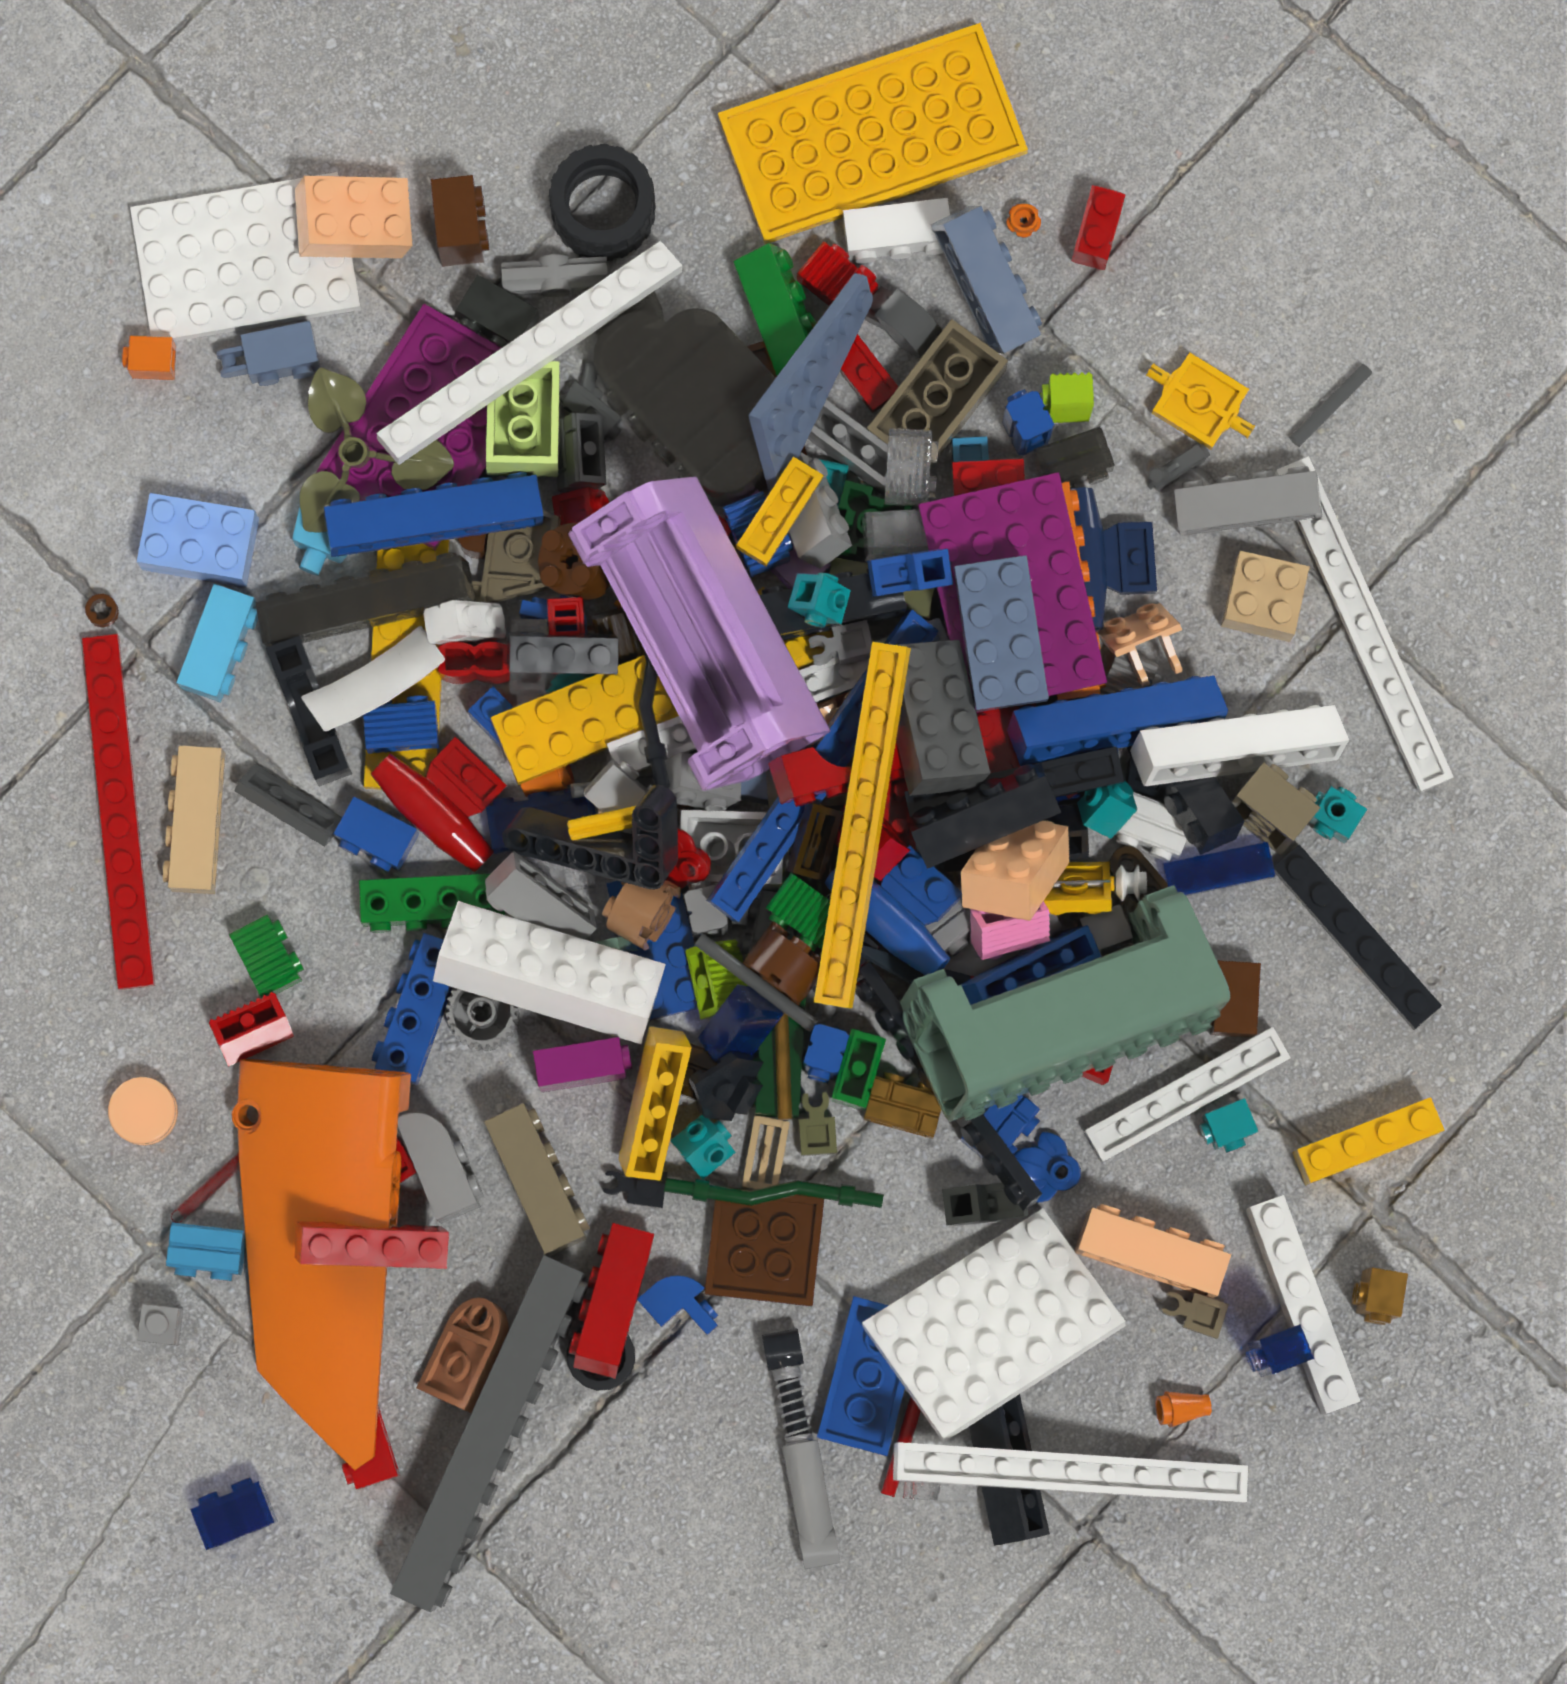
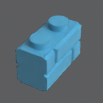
(206, 1250)

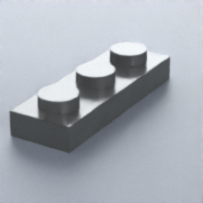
(288, 804)

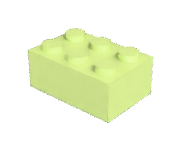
(525, 426)

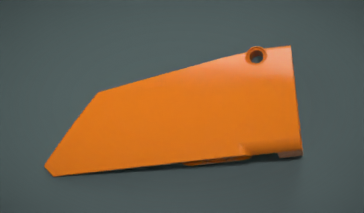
(319, 1157)

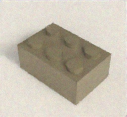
(1274, 807)

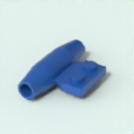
(902, 908)

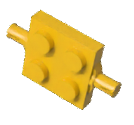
(1200, 401)

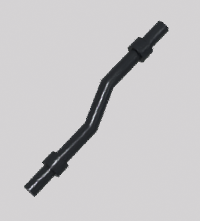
(655, 750)

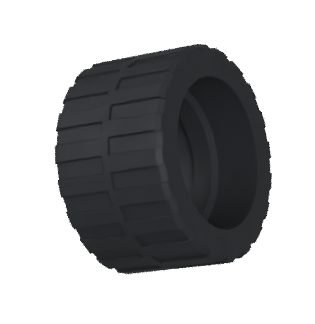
(602, 161)

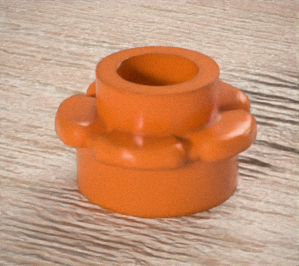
(1023, 211)

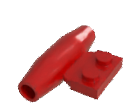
(441, 802)

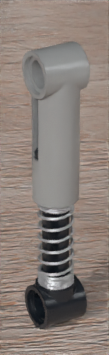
(801, 1453)

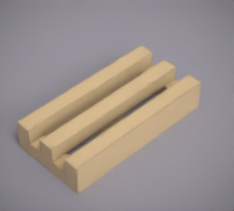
(771, 1123)

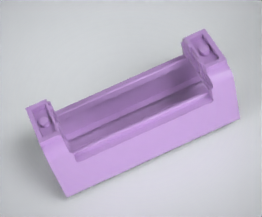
(702, 629)

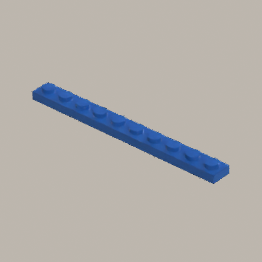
(780, 824)

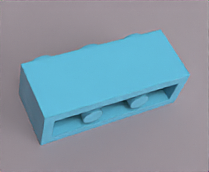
(218, 643)

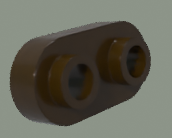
(1132, 854)

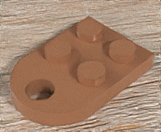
(465, 1354)

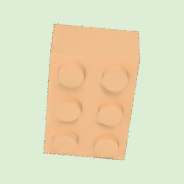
(353, 217)
(1016, 871)

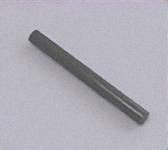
(756, 982)

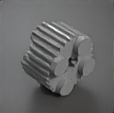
(485, 1034)

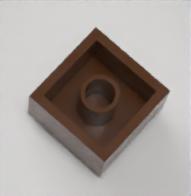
(457, 221)

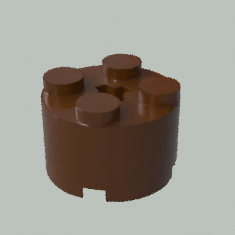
(564, 570)
(784, 963)

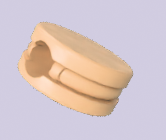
(143, 1111)

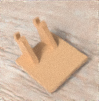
(1149, 622)

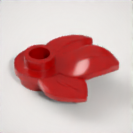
(687, 857)

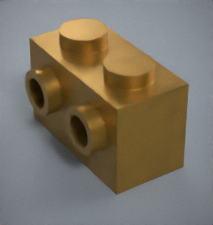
(1380, 1295)

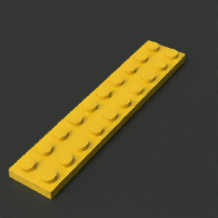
(590, 714)

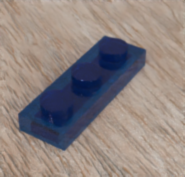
(1220, 869)

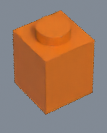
(150, 357)

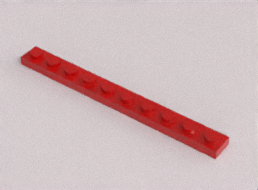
(118, 812)

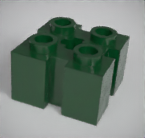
(853, 505)

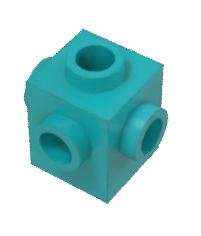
(819, 599)
(1349, 814)
(704, 1145)

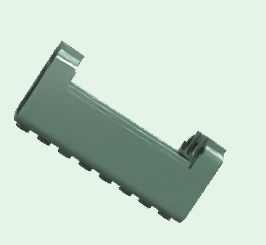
(1069, 1019)

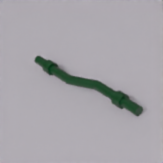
(702, 1190)

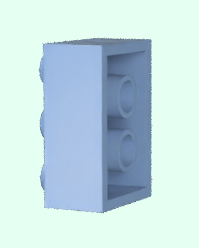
(198, 540)

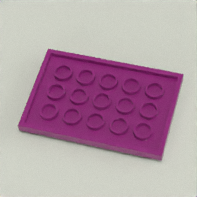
(424, 361)
(1015, 522)

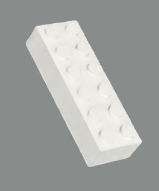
(549, 972)

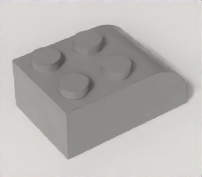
(440, 1166)

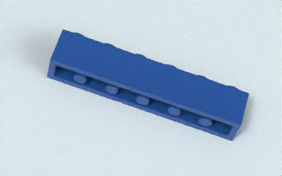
(433, 515)
(1111, 719)

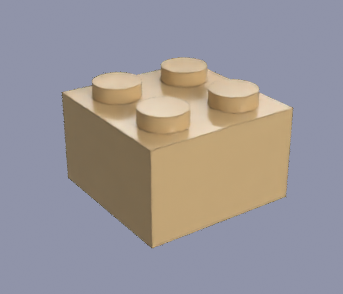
(1265, 596)

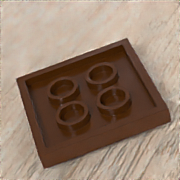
(765, 1250)

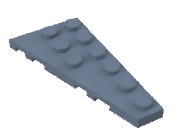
(799, 392)

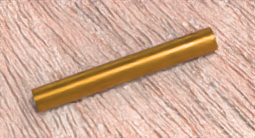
(783, 1073)

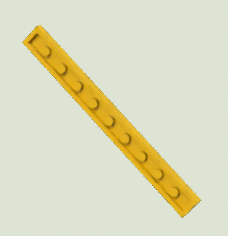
(862, 825)

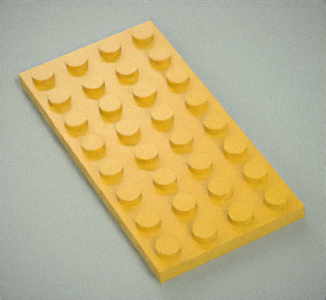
(872, 133)

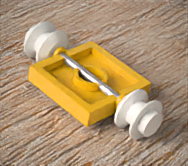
(1089, 886)

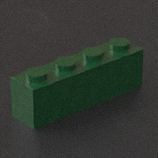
(767, 1098)

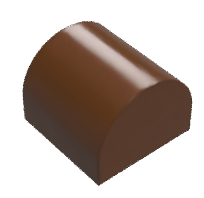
(474, 546)

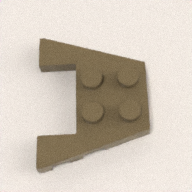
(512, 563)

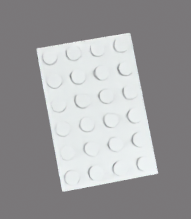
(234, 264)
(993, 1325)

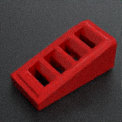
(566, 604)

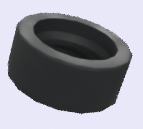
(604, 1383)

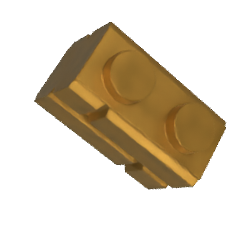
(903, 1106)

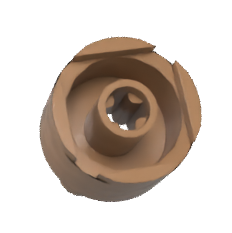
(641, 912)

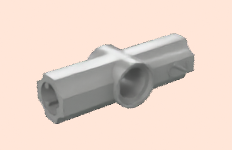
(553, 275)

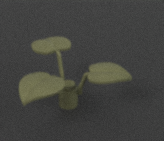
(334, 403)

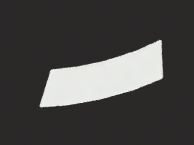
(374, 682)

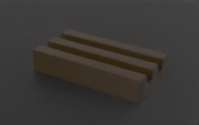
(808, 840)

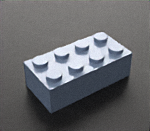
(987, 279)
(1000, 633)

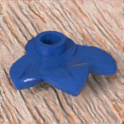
(1043, 1163)

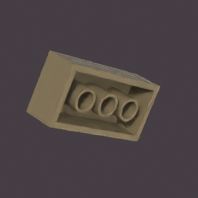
(943, 387)
(535, 1179)

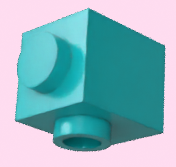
(1107, 808)
(1228, 1126)

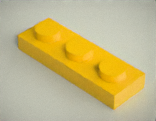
(779, 511)

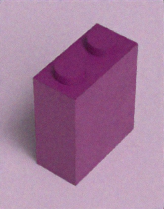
(581, 1064)

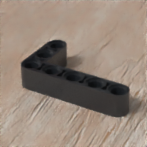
(634, 858)

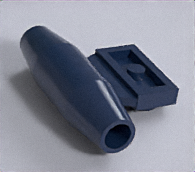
(1117, 557)

